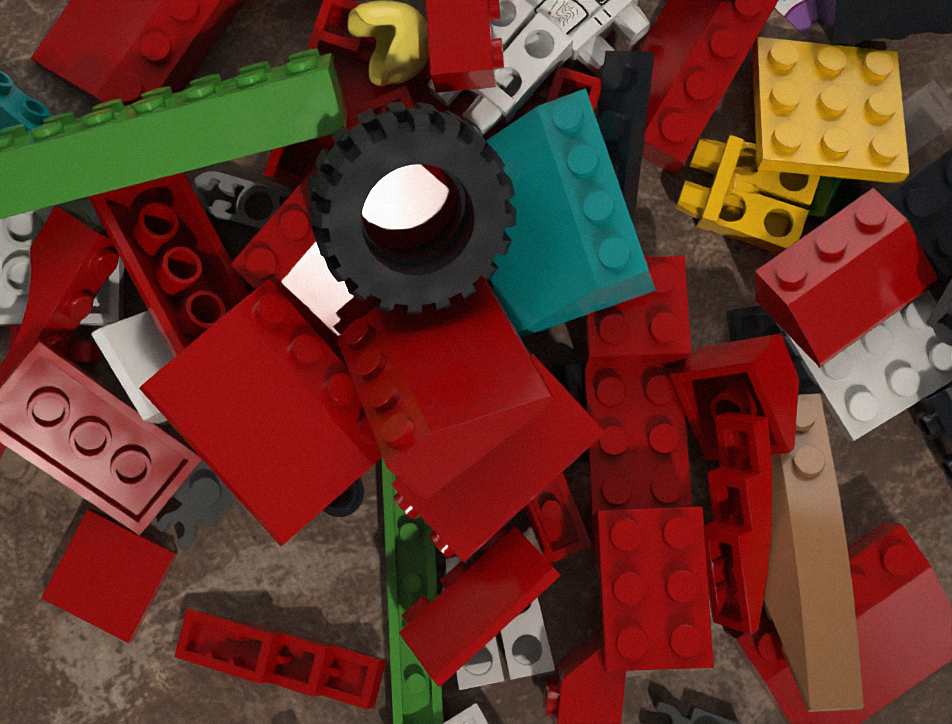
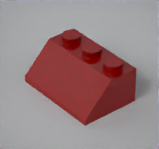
(845, 277)
(476, 603)

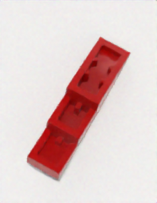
(742, 524)
(280, 658)

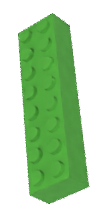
(169, 132)

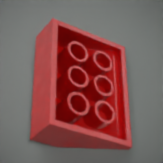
(132, 45)
(399, 213)
(442, 384)
(268, 411)
(899, 622)

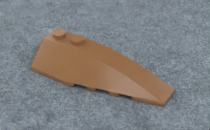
(810, 569)

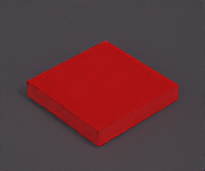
(109, 575)

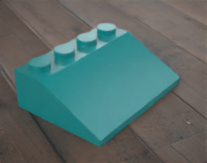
(572, 226)

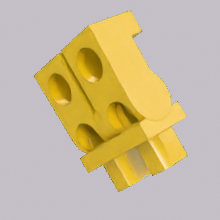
(744, 201)

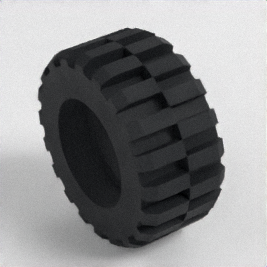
(446, 262)

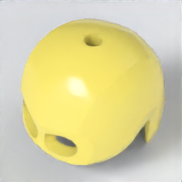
(399, 37)

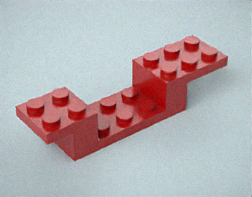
(640, 483)

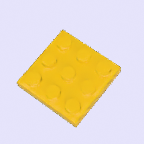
(829, 110)

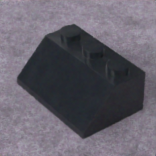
(860, 20)

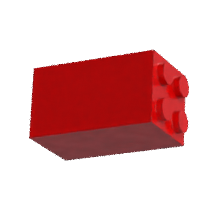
(506, 478)

